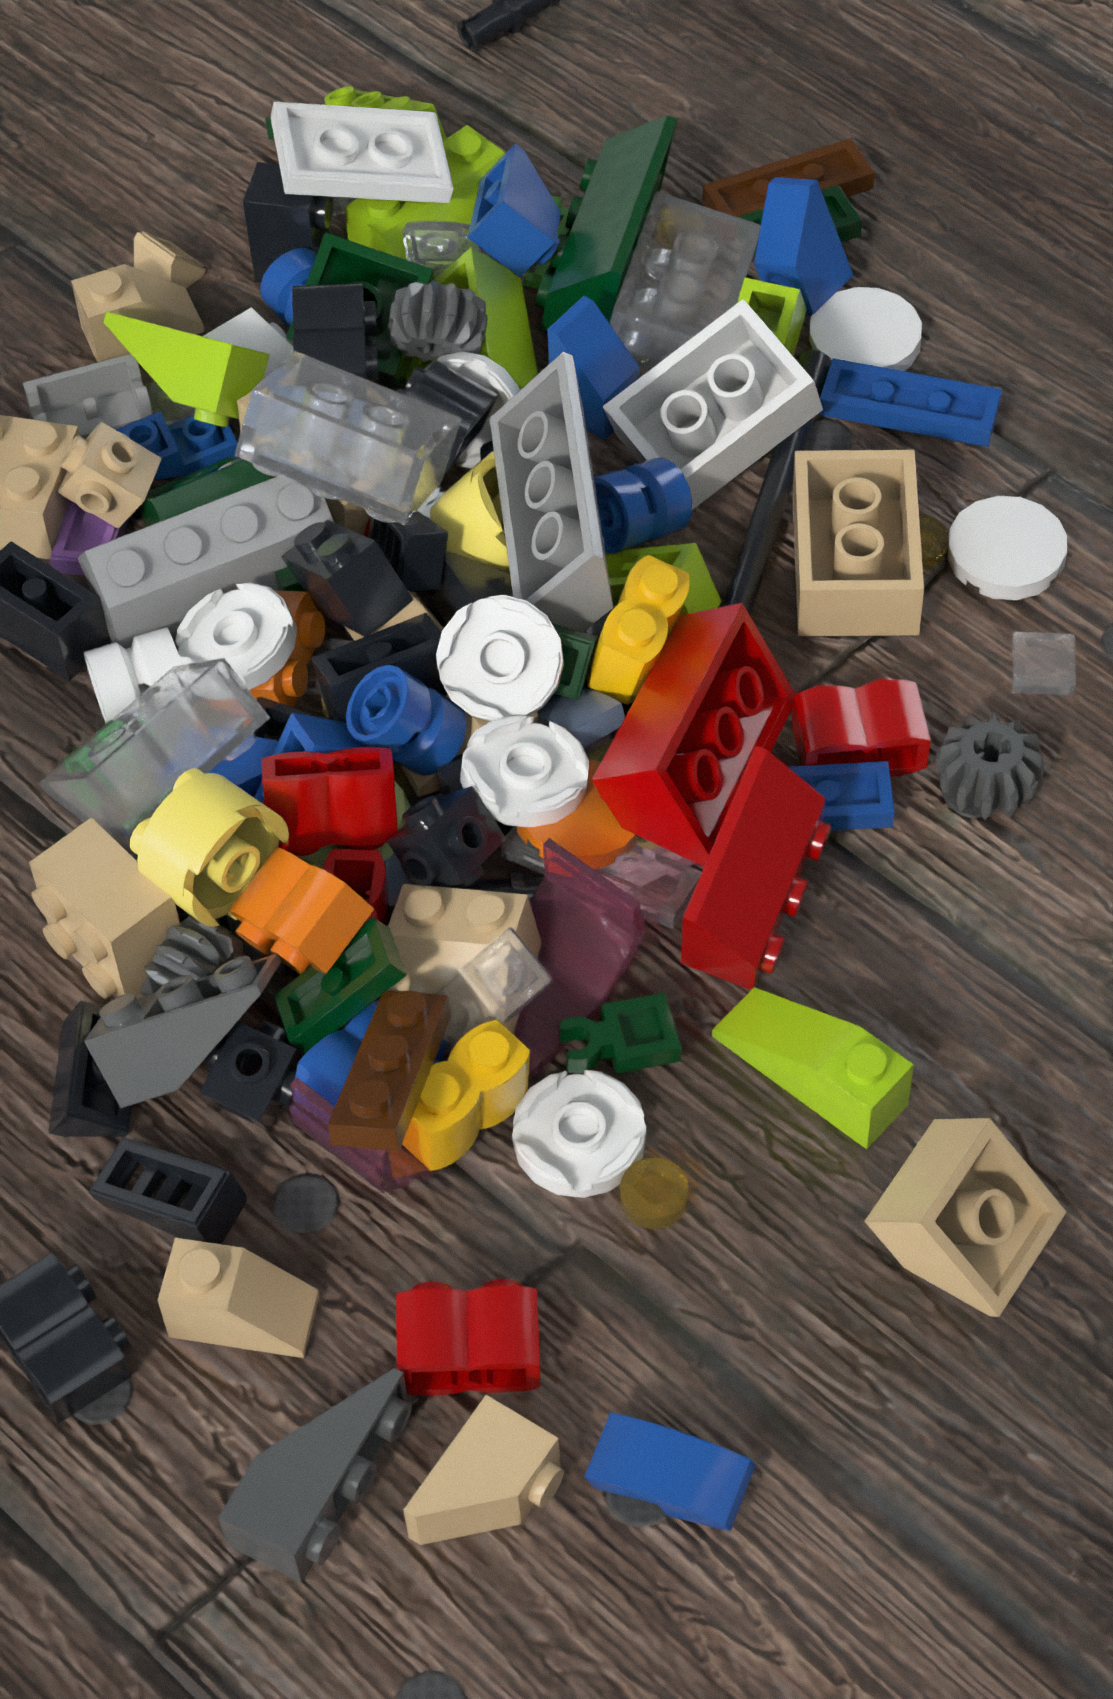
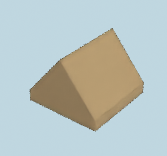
(165, 260)

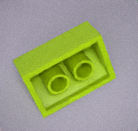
(381, 221)
(508, 329)

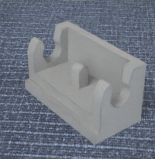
(91, 395)

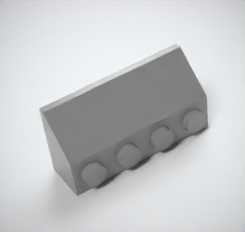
(551, 499)
(168, 567)

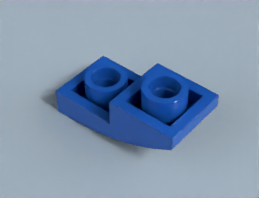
(183, 444)
(670, 1469)

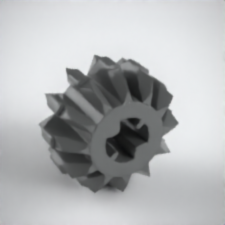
(437, 320)
(989, 765)
(190, 951)

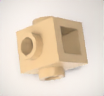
(108, 474)

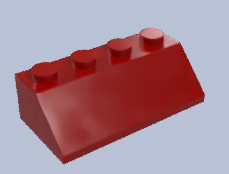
(694, 731)

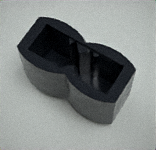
(334, 325)
(456, 395)
(60, 1338)

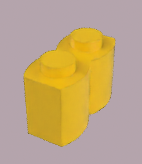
(637, 628)
(468, 1093)

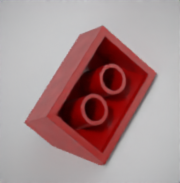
(754, 873)

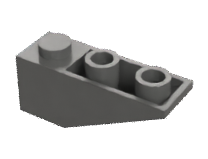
(161, 1038)
(302, 1484)

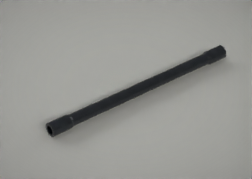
(772, 500)

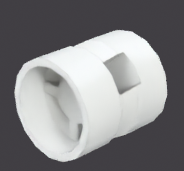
(124, 674)

